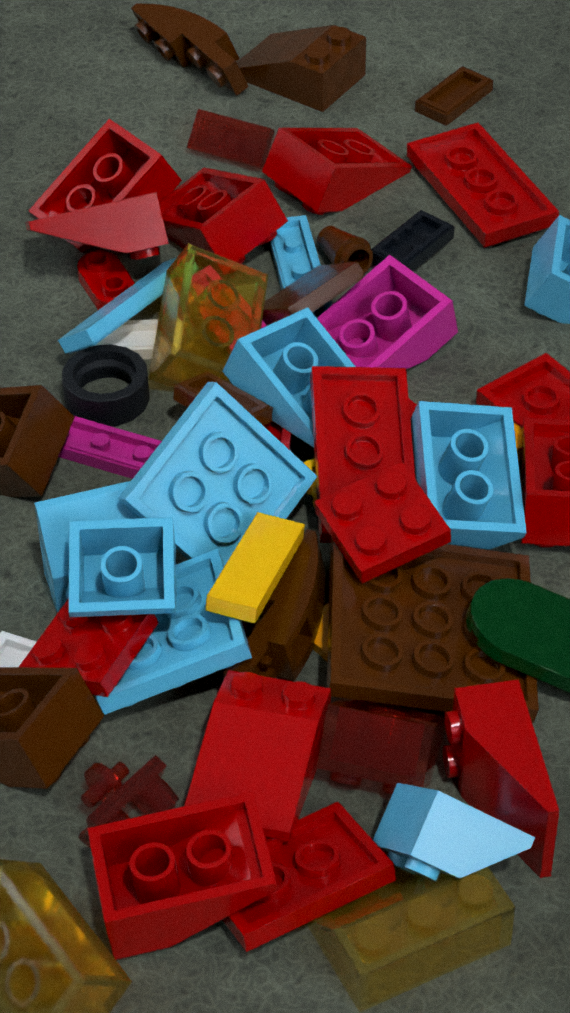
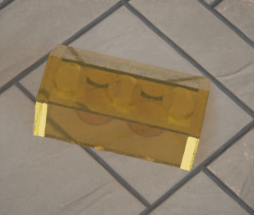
(203, 314)
(413, 933)
(48, 949)

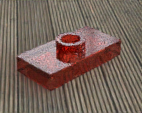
(230, 139)

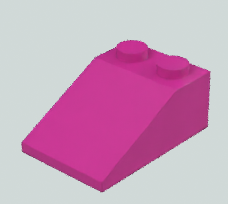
(390, 318)

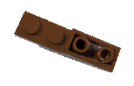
(190, 40)
(291, 618)

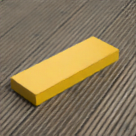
(255, 568)

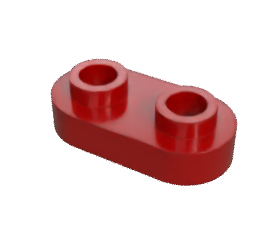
(102, 276)

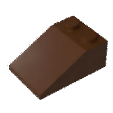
(307, 64)
(30, 438)
(42, 723)

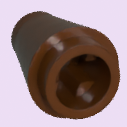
(345, 247)

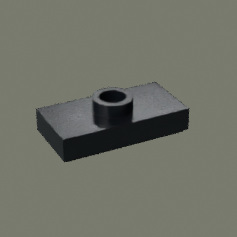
(414, 240)

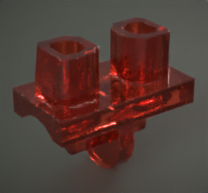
(143, 790)

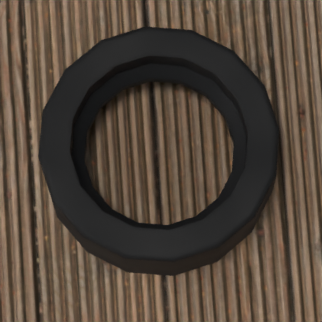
(106, 362)

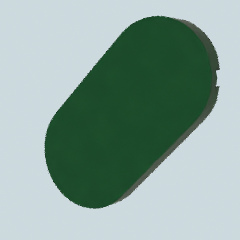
(523, 628)

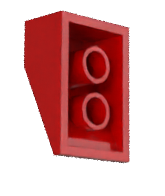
(330, 166)
(106, 171)
(222, 213)
(117, 226)
(546, 481)
(265, 740)
(502, 765)
(179, 871)

